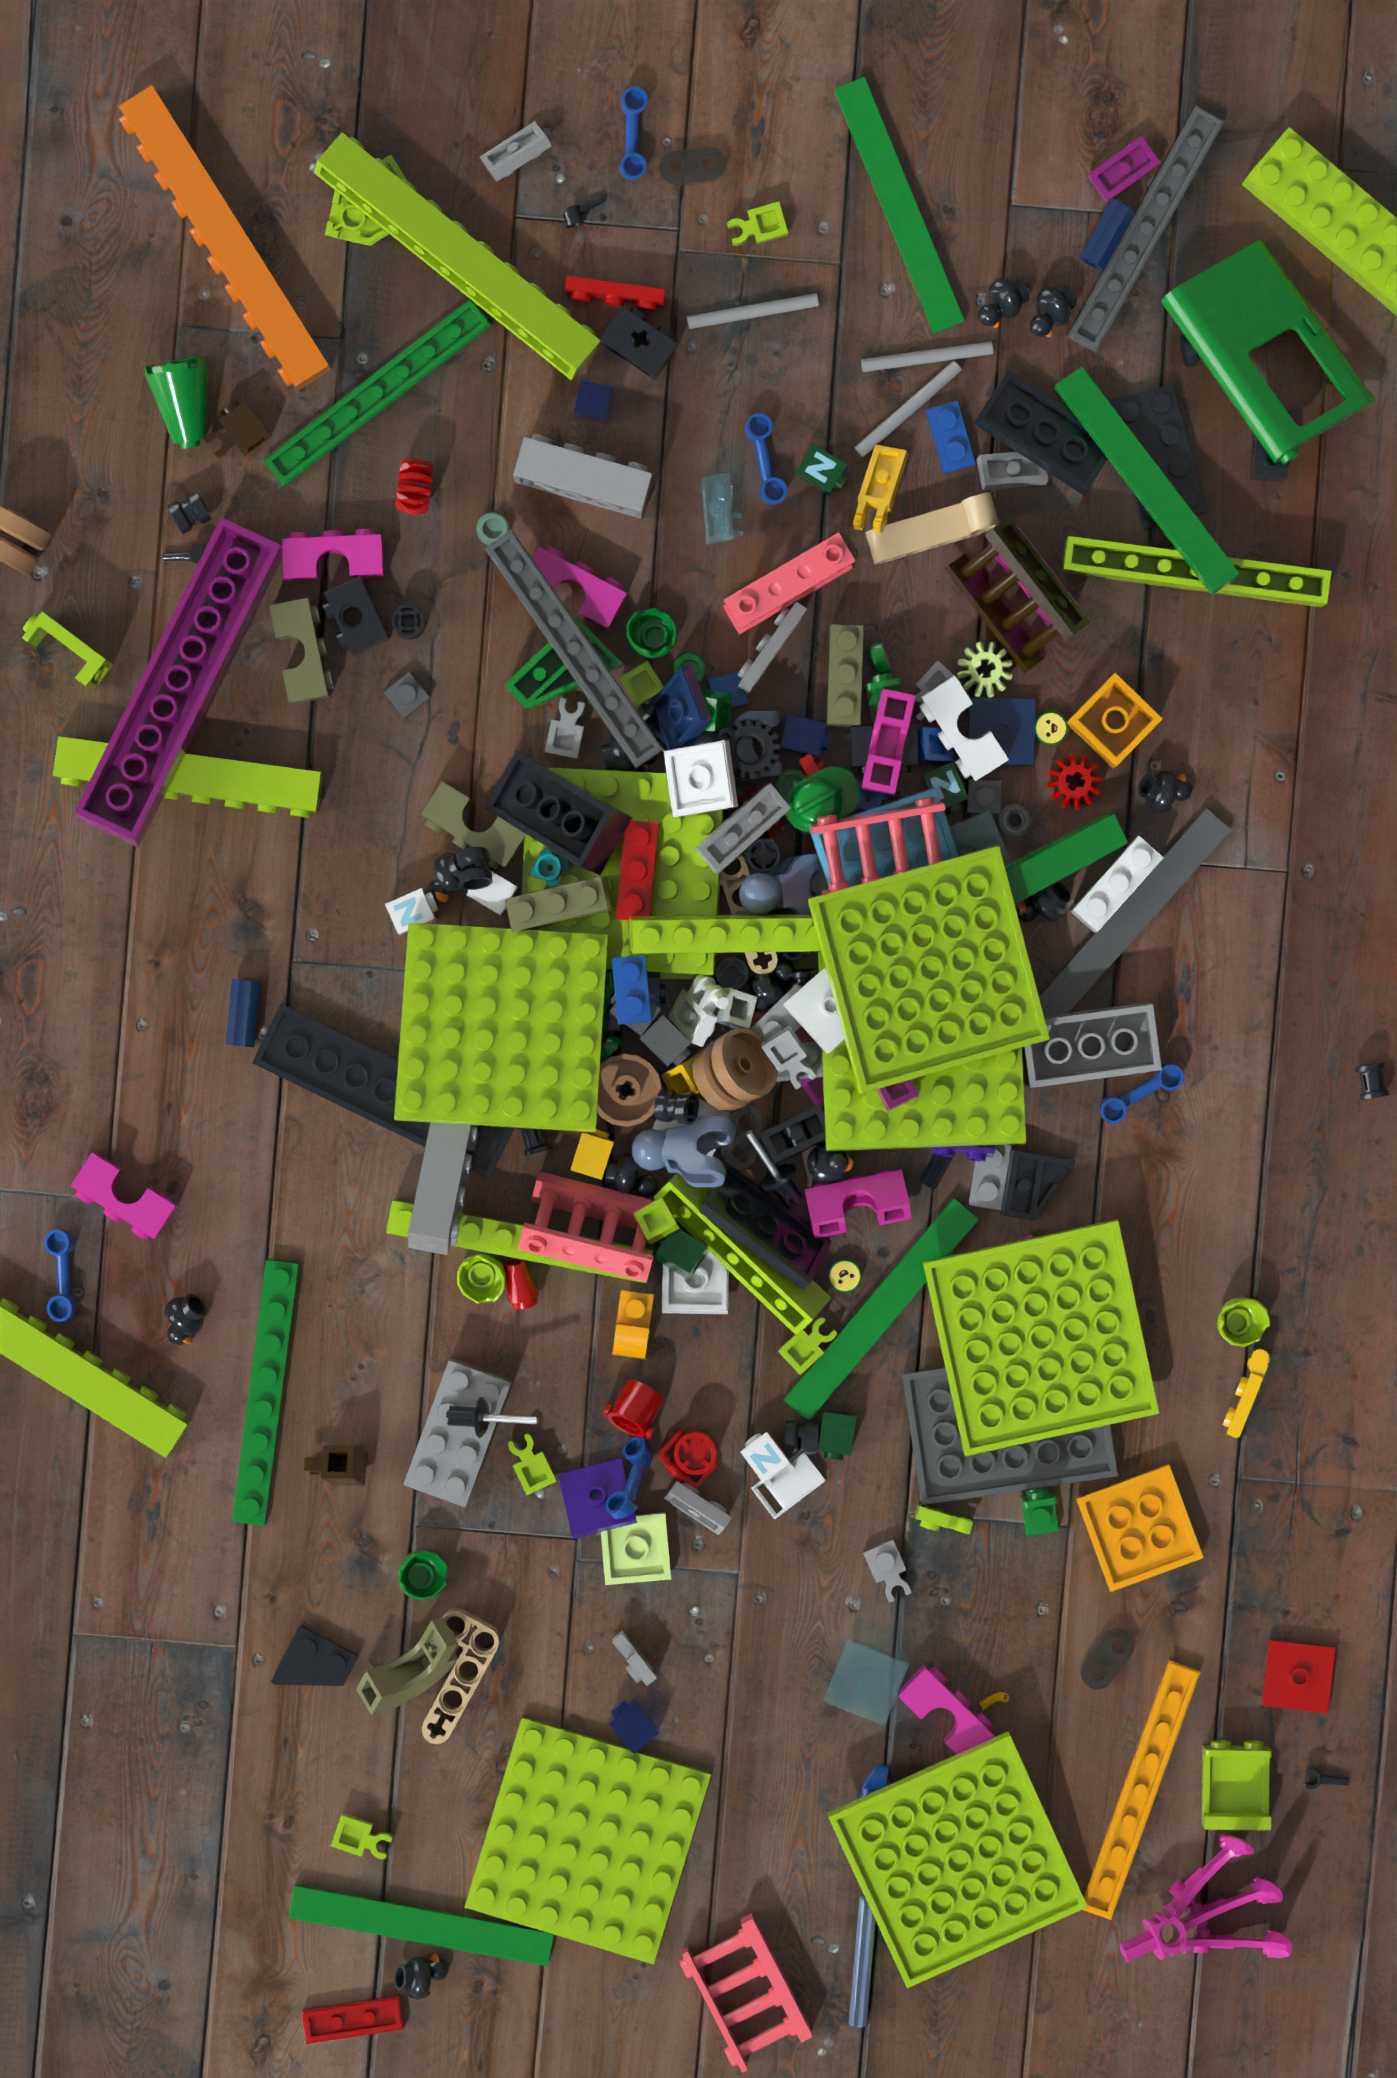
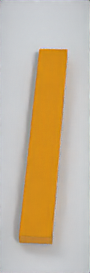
(1140, 1788)

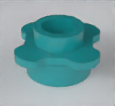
(546, 858)

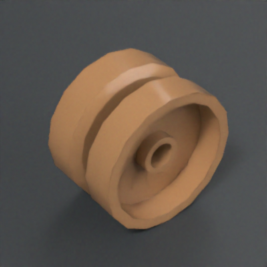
(14, 533)
(733, 1070)
(645, 1084)

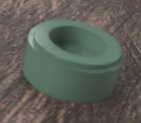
(491, 527)

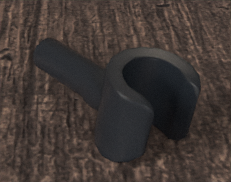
(573, 214)
(194, 556)
(1324, 1779)

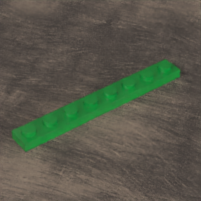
(265, 1392)

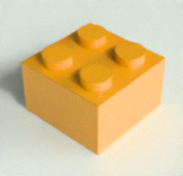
(1114, 720)

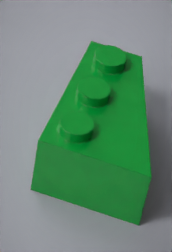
(547, 676)

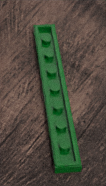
(899, 205)
(377, 393)
(1147, 481)
(879, 1310)
(420, 1925)

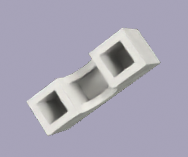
(976, 755)
(1116, 884)

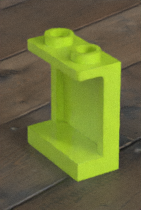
(96, 665)
(1235, 1786)

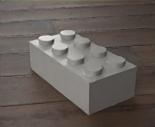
(582, 476)
(1094, 1046)
(440, 1187)
(451, 1456)

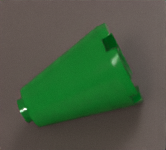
(182, 397)

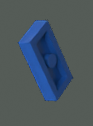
(950, 437)
(631, 989)

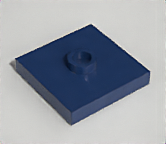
(681, 709)
(1009, 722)

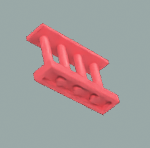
(788, 583)
(829, 825)
(594, 1202)
(778, 1994)

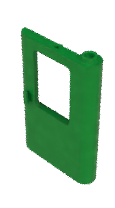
(1238, 310)

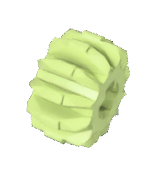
(975, 663)

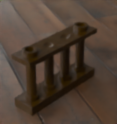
(1036, 578)

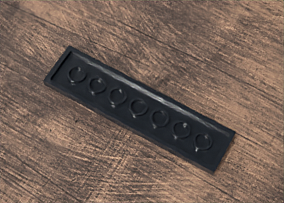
(354, 1079)

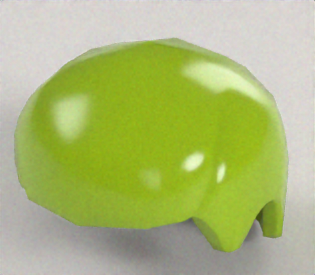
(482, 1278)
(1242, 1321)

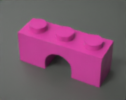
(304, 553)
(602, 597)
(887, 742)
(98, 1183)
(880, 1192)
(928, 1691)

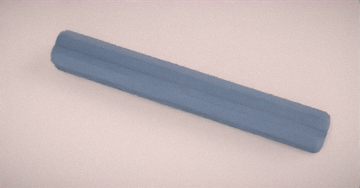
(862, 1965)

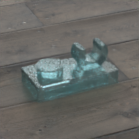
(717, 509)

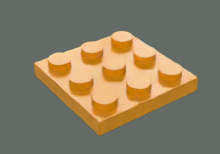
(1139, 1527)

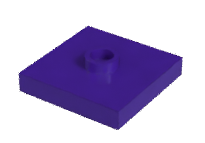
(586, 1495)

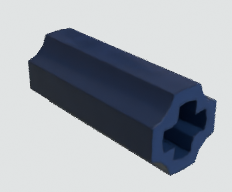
(1107, 235)
(243, 1013)

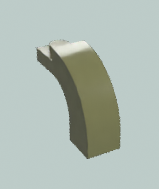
(412, 1673)

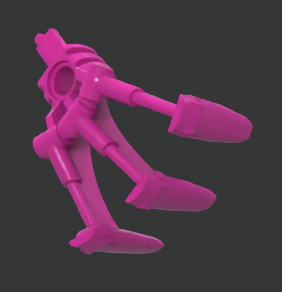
(1263, 1890)

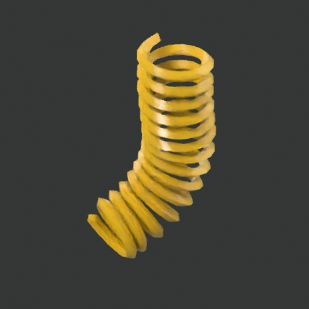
(993, 1699)

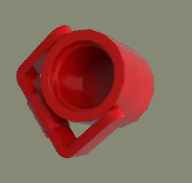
(635, 1409)
(693, 1455)

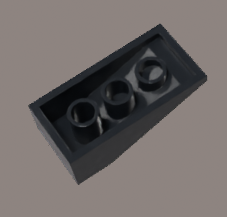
(558, 813)

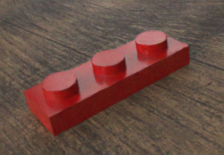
(614, 293)
(638, 869)

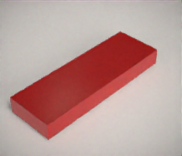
(352, 2019)

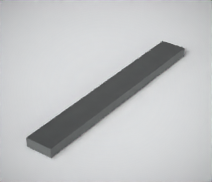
(1145, 229)
(573, 648)
(1133, 914)

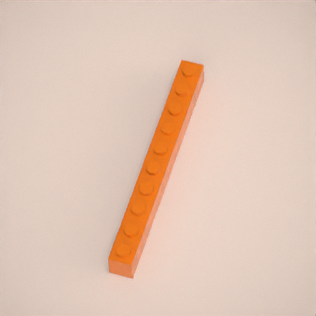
(224, 238)

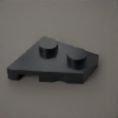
(1031, 1183)
(314, 1661)

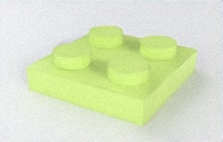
(637, 1551)

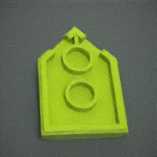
(350, 223)

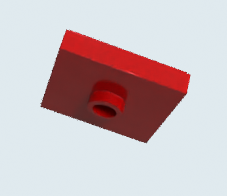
(1298, 1676)

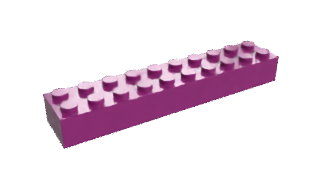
(179, 682)

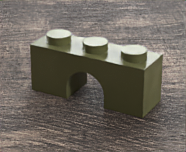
(844, 675)
(309, 679)
(446, 813)
(559, 904)

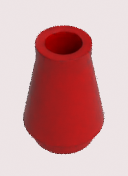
(520, 1286)

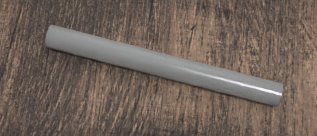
(752, 311)
(927, 356)
(908, 408)

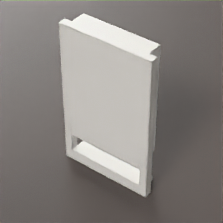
(794, 1485)

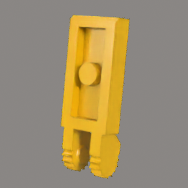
(880, 486)
(1247, 1390)

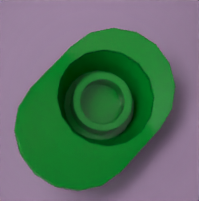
(822, 794)

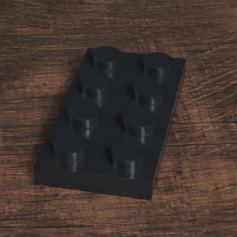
(1159, 428)
(1042, 432)
(765, 1227)

